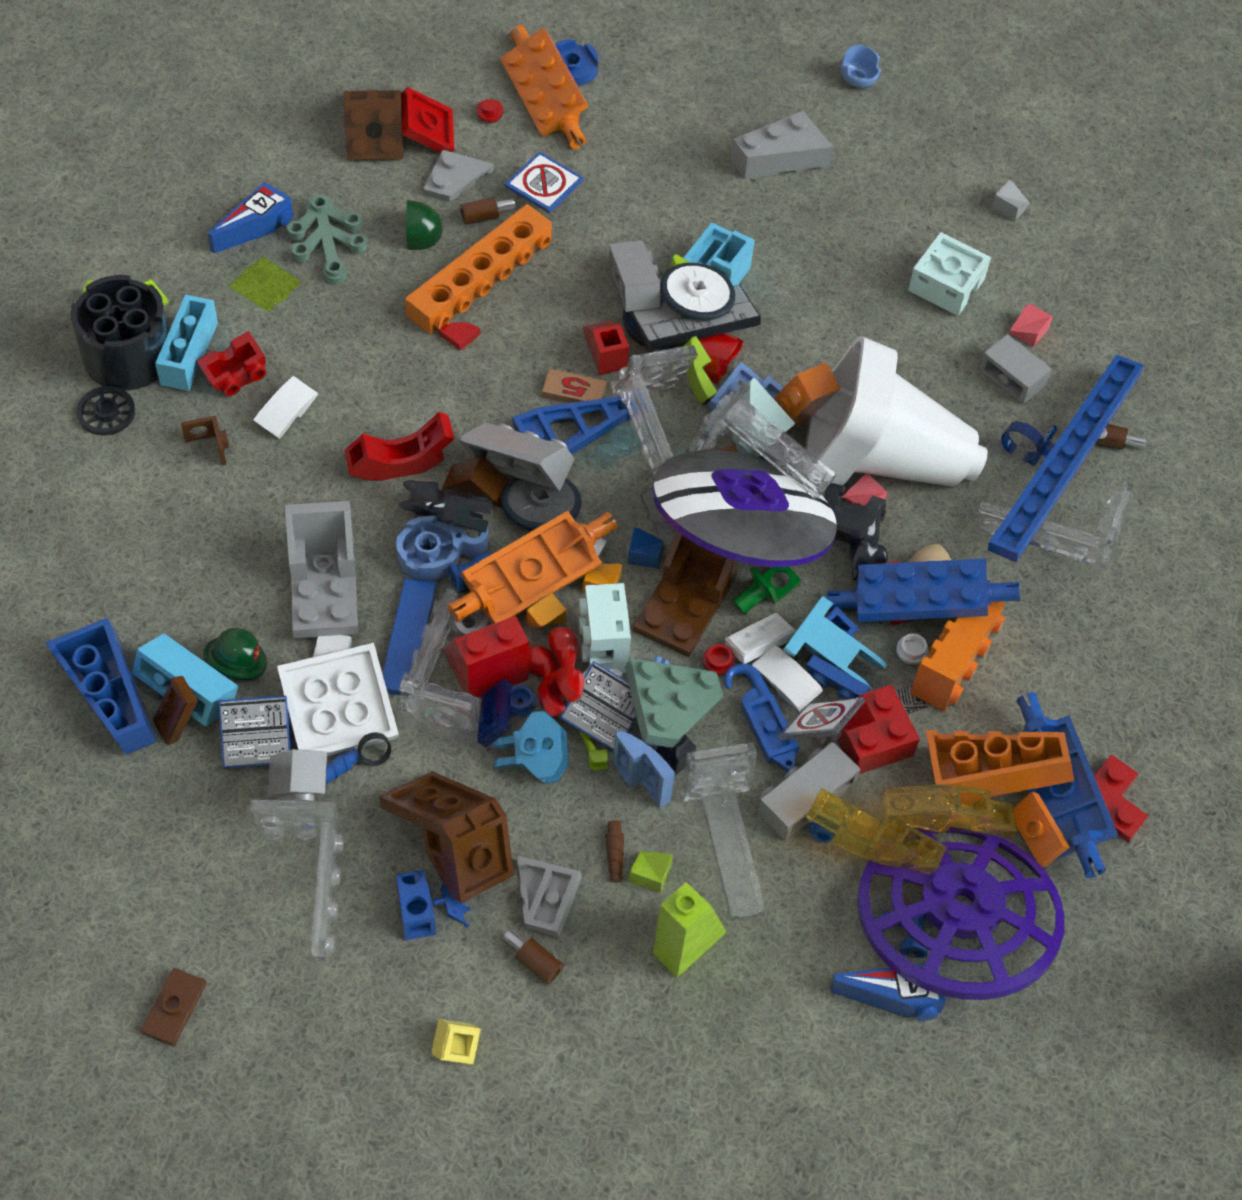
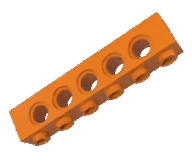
(478, 269)

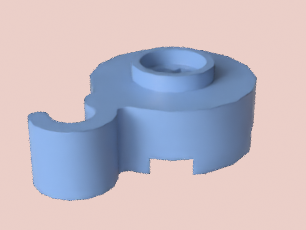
(445, 547)

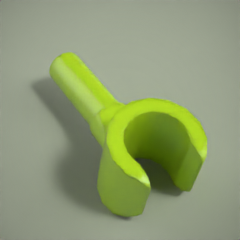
(596, 758)

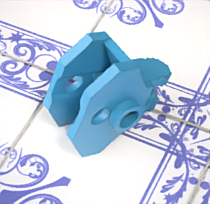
(533, 749)

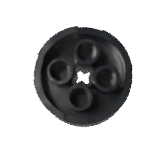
(120, 331)

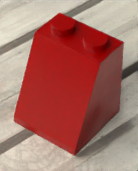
(490, 656)

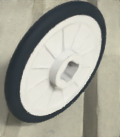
(697, 291)

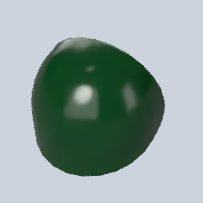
(422, 226)

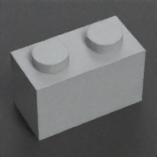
(1015, 368)

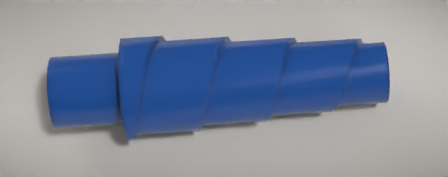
(341, 764)

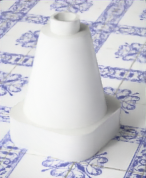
(890, 426)

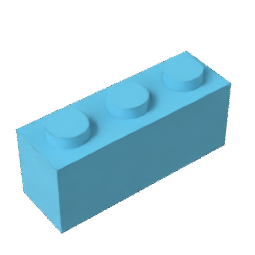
(186, 342)
(165, 658)

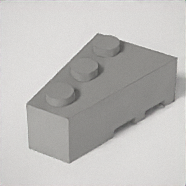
(781, 147)

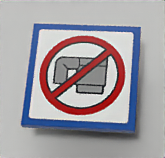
(544, 182)

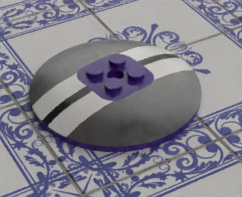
(742, 508)

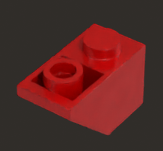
(607, 346)

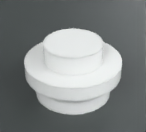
(912, 649)

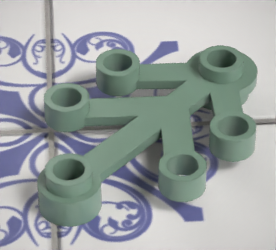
(326, 234)

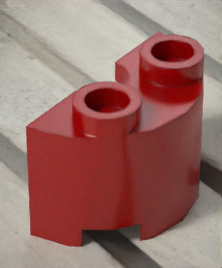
(721, 351)
(235, 366)

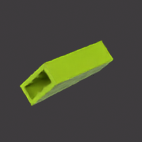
(685, 929)

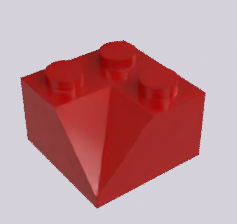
(879, 731)

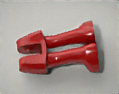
(557, 670)

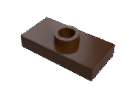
(175, 710)
(173, 1007)

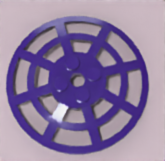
(963, 920)

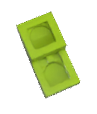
(698, 379)

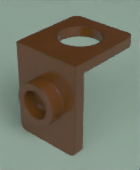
(211, 431)

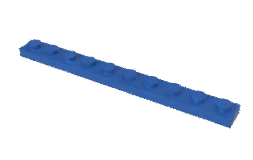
(1065, 459)

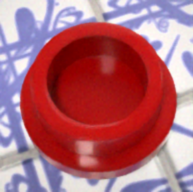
(489, 110)
(718, 659)

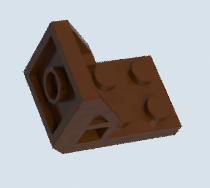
(687, 596)
(461, 832)

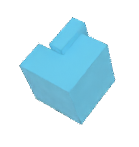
(724, 251)

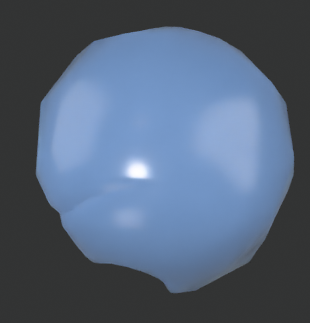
(862, 62)

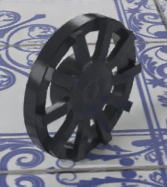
(106, 410)

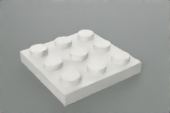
(337, 700)

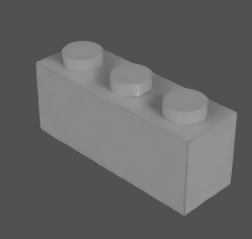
(635, 275)
(297, 775)
(789, 802)

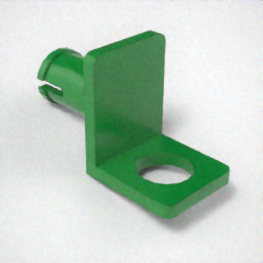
(763, 588)

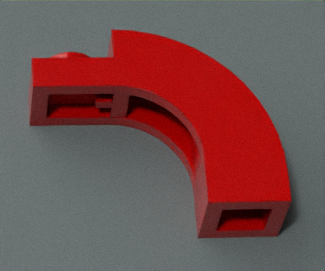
(395, 458)

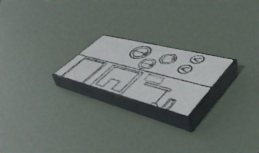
(666, 327)

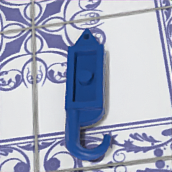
(764, 718)

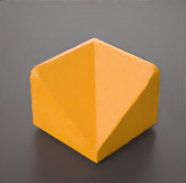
(604, 575)
(546, 612)

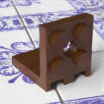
(377, 107)

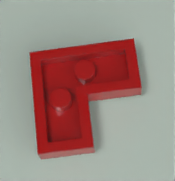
(1113, 781)

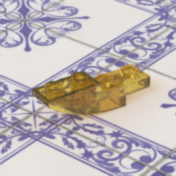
(949, 805)
(884, 841)

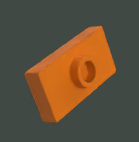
(1039, 829)

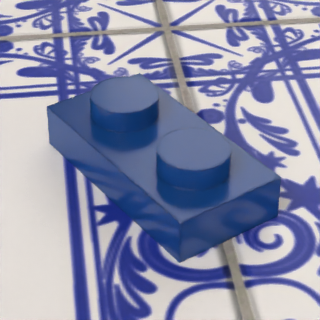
(827, 674)

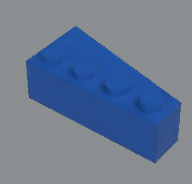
(102, 674)

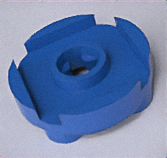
(584, 56)

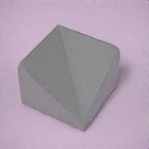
(1010, 201)

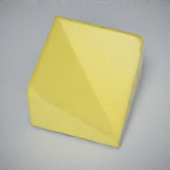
(455, 1041)

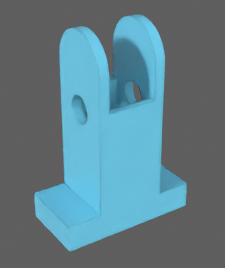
(830, 642)

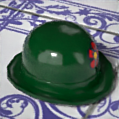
(236, 654)

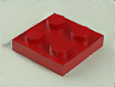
(427, 121)

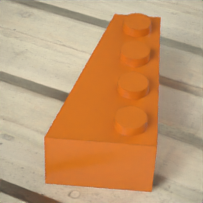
(954, 655)

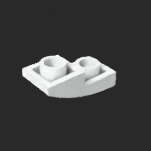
(285, 406)
(787, 677)

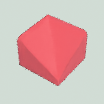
(1031, 325)
(863, 491)

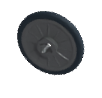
(535, 505)

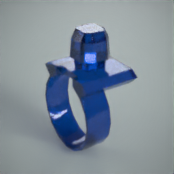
(1042, 443)

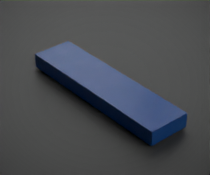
(410, 620)

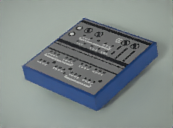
(603, 708)
(253, 730)

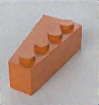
(1000, 761)

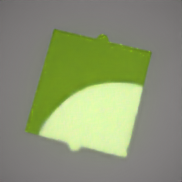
(265, 284)

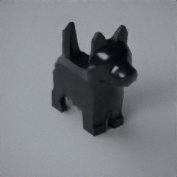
(449, 505)
(858, 527)

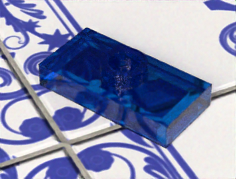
(494, 713)

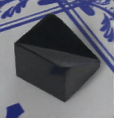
(677, 755)

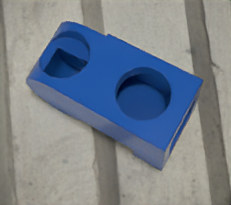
(415, 905)

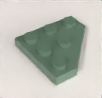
(670, 699)

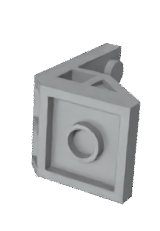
(322, 569)

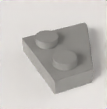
(453, 175)
(546, 894)

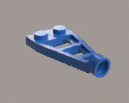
(539, 420)

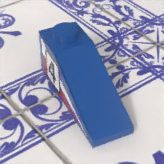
(253, 218)
(889, 992)

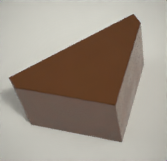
(477, 478)

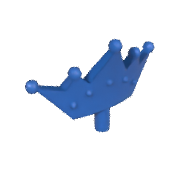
(453, 908)

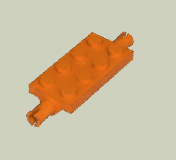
(545, 84)
(532, 568)

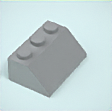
(520, 454)

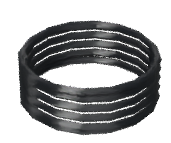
(375, 735)

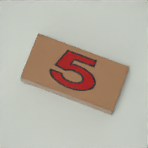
(572, 387)

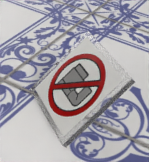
(822, 719)

